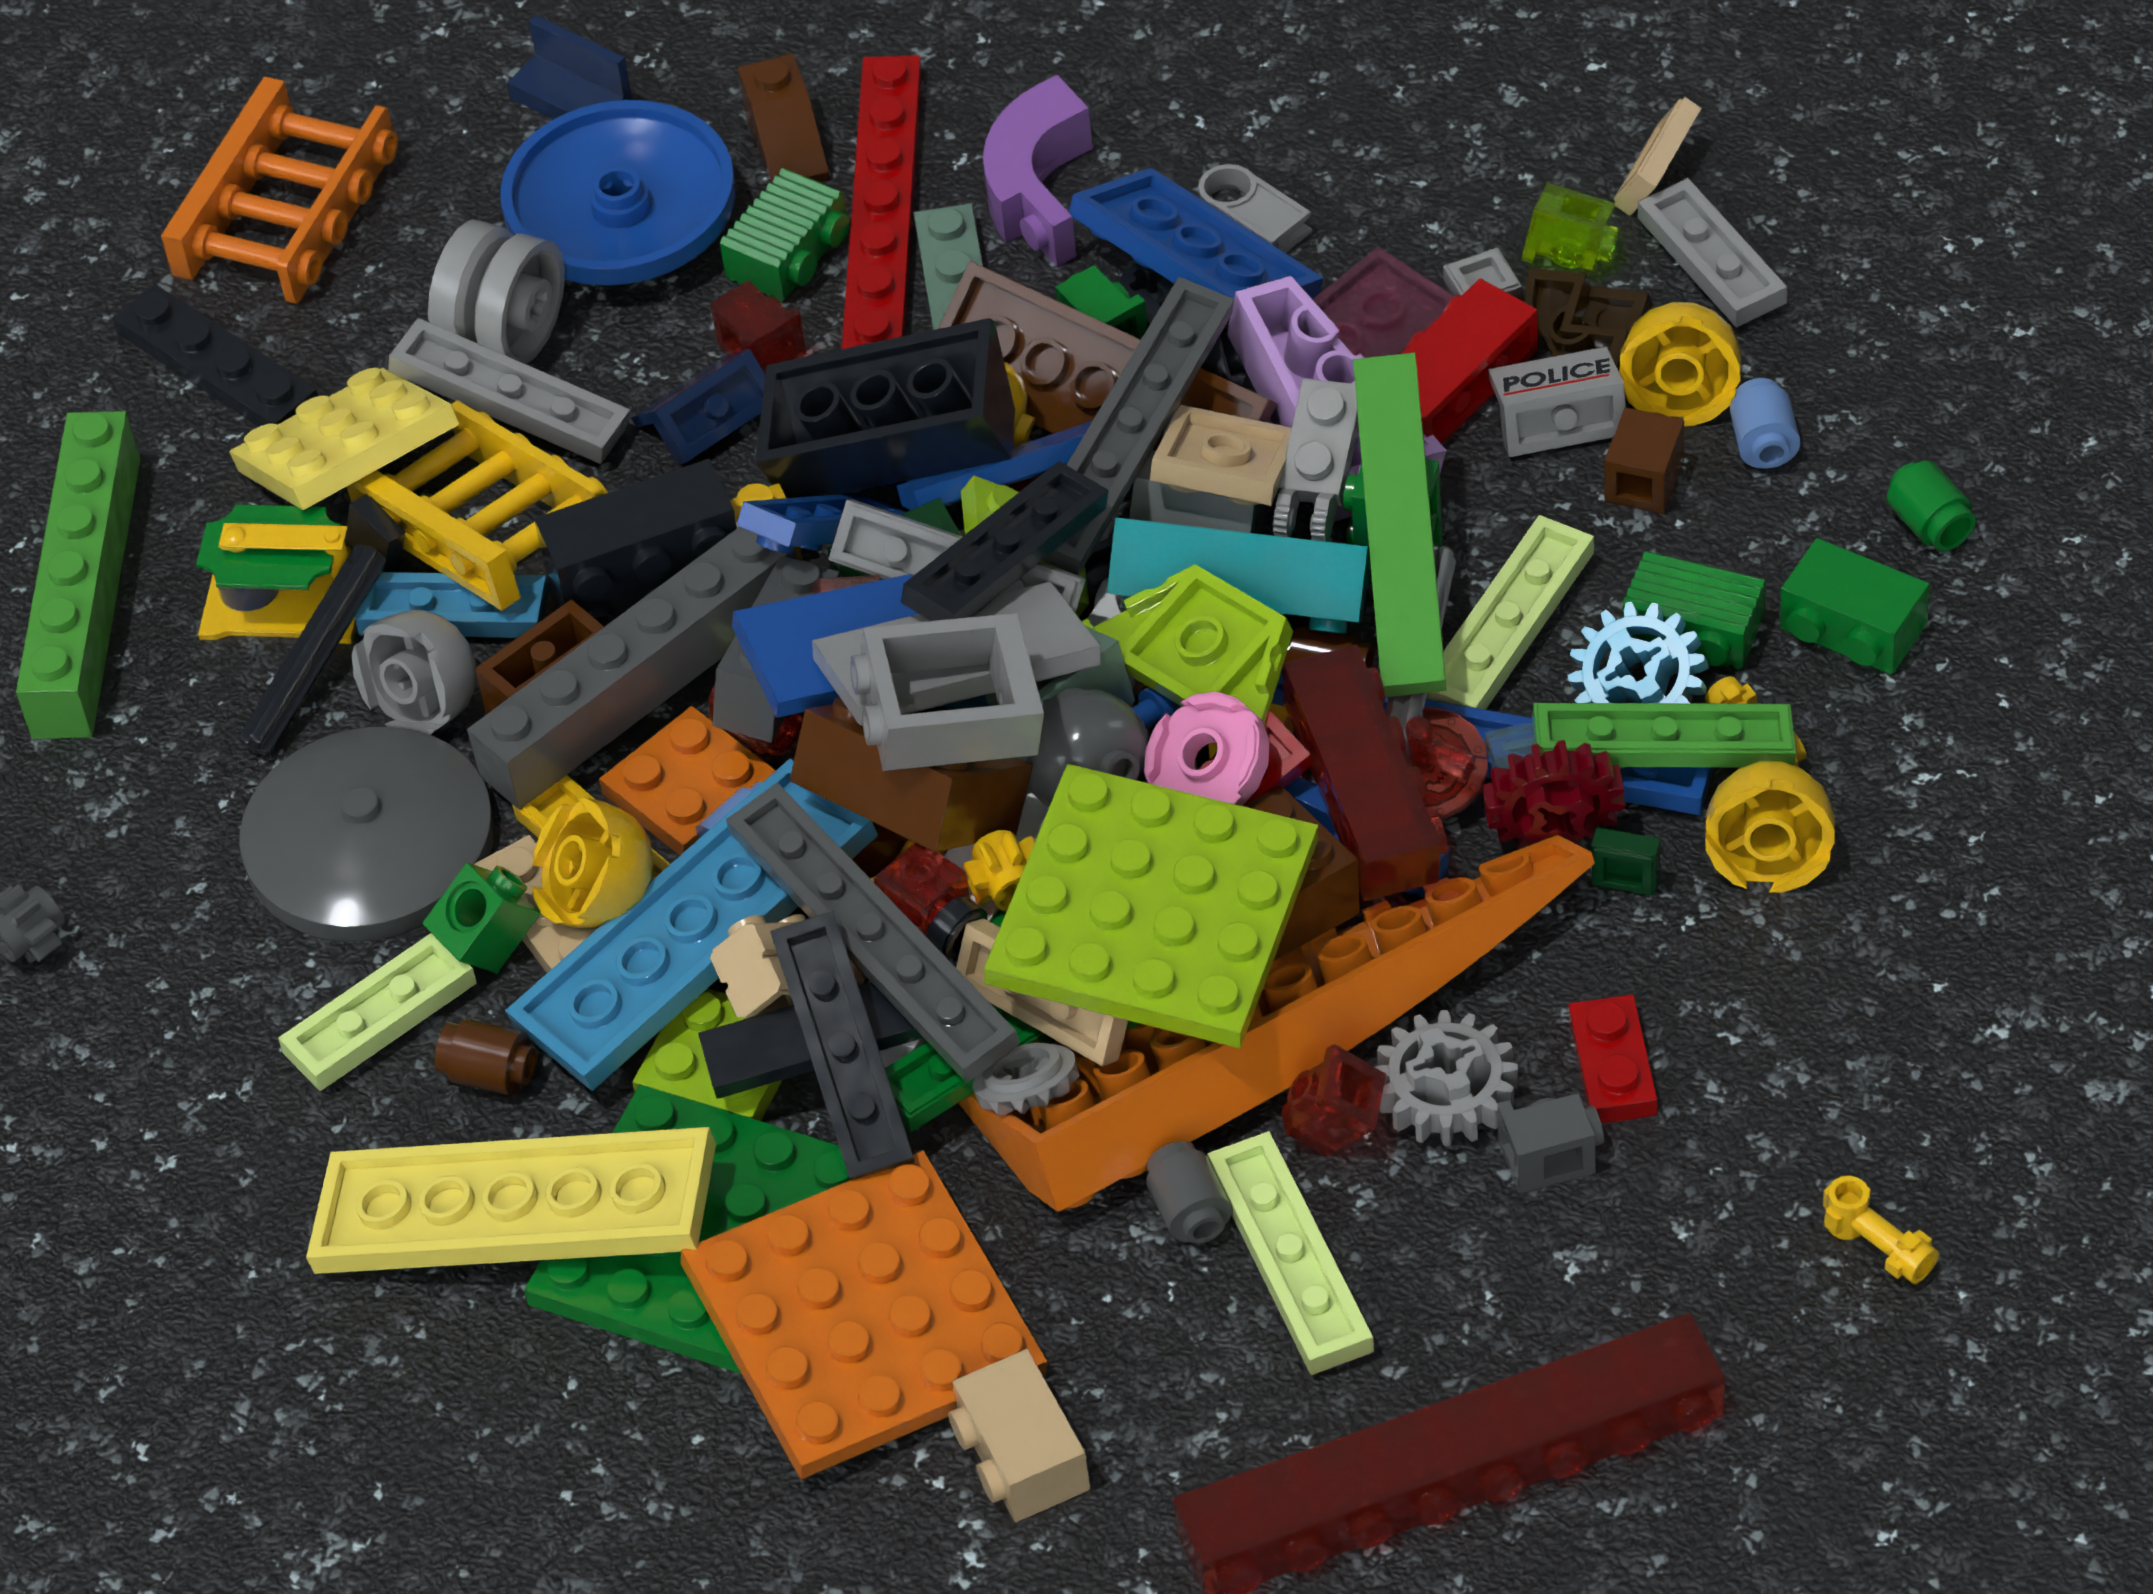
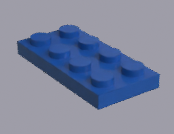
(1184, 235)

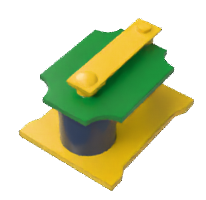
(269, 570)

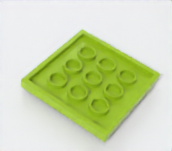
(1152, 905)

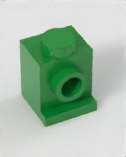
(1105, 301)

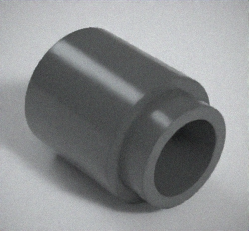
(1187, 1193)

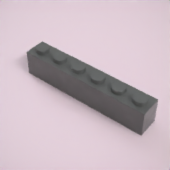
(620, 671)

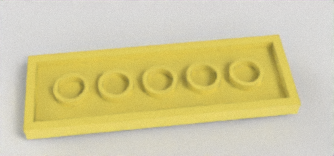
(512, 1200)

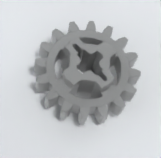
(1446, 1077)

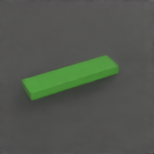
(1670, 732)

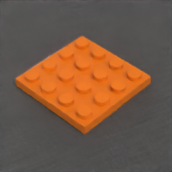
(857, 1312)

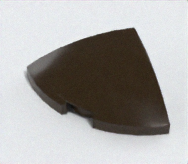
(1582, 316)

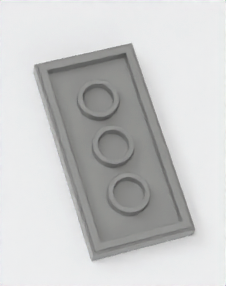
(1051, 630)

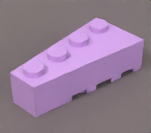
(1289, 338)

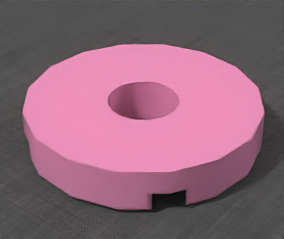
(1203, 720)

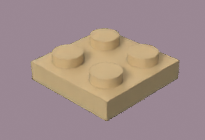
(1222, 456)

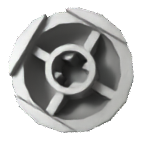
(415, 670)

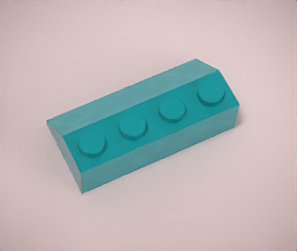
(1281, 572)

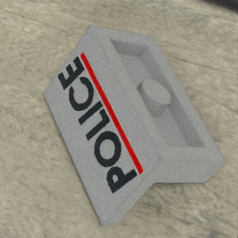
(1558, 401)

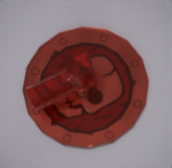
(1449, 758)

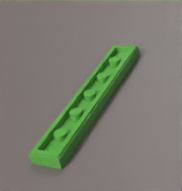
(1399, 525)

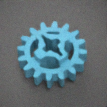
(1658, 658)

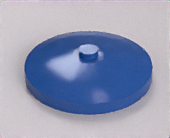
(621, 189)

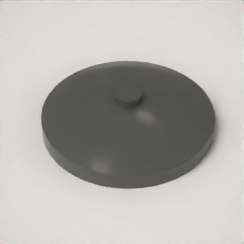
(364, 832)

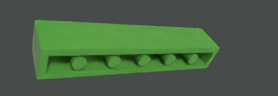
(78, 576)

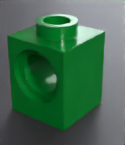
(482, 916)

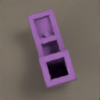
(1021, 149)

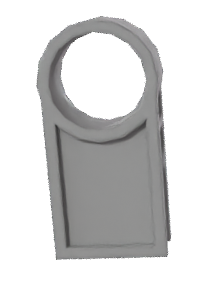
(1261, 209)

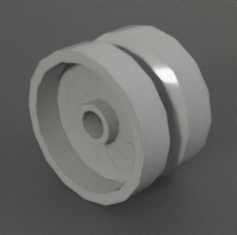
(498, 289)

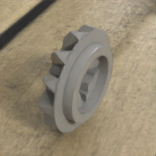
(1026, 1078)

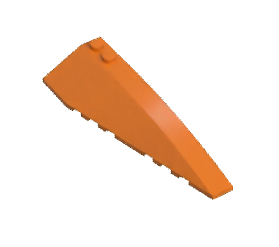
(1313, 997)

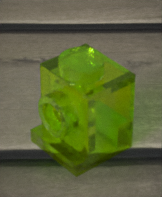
(1571, 229)

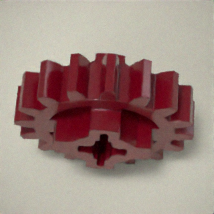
(1554, 794)

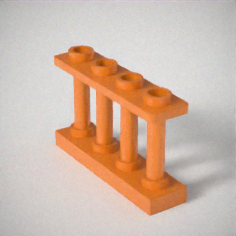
(248, 156)

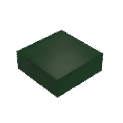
(1626, 861)

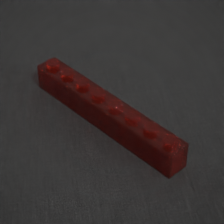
(1449, 1457)

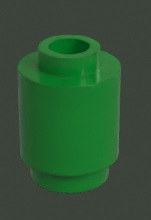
(1931, 505)

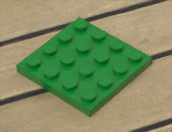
(650, 1295)

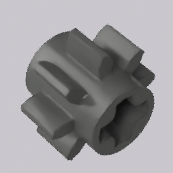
(28, 923)

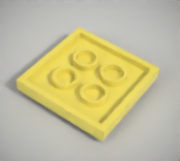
(342, 437)

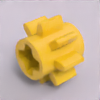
(997, 867)

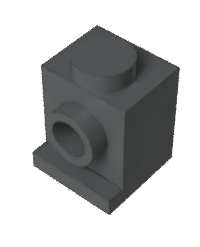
(1549, 1141)

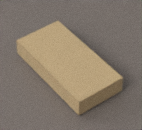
(1656, 155)

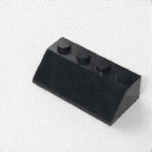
(886, 412)

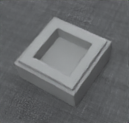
(1486, 265)

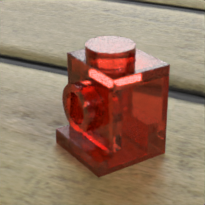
(758, 323)
(1321, 1102)

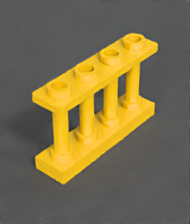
(460, 545)

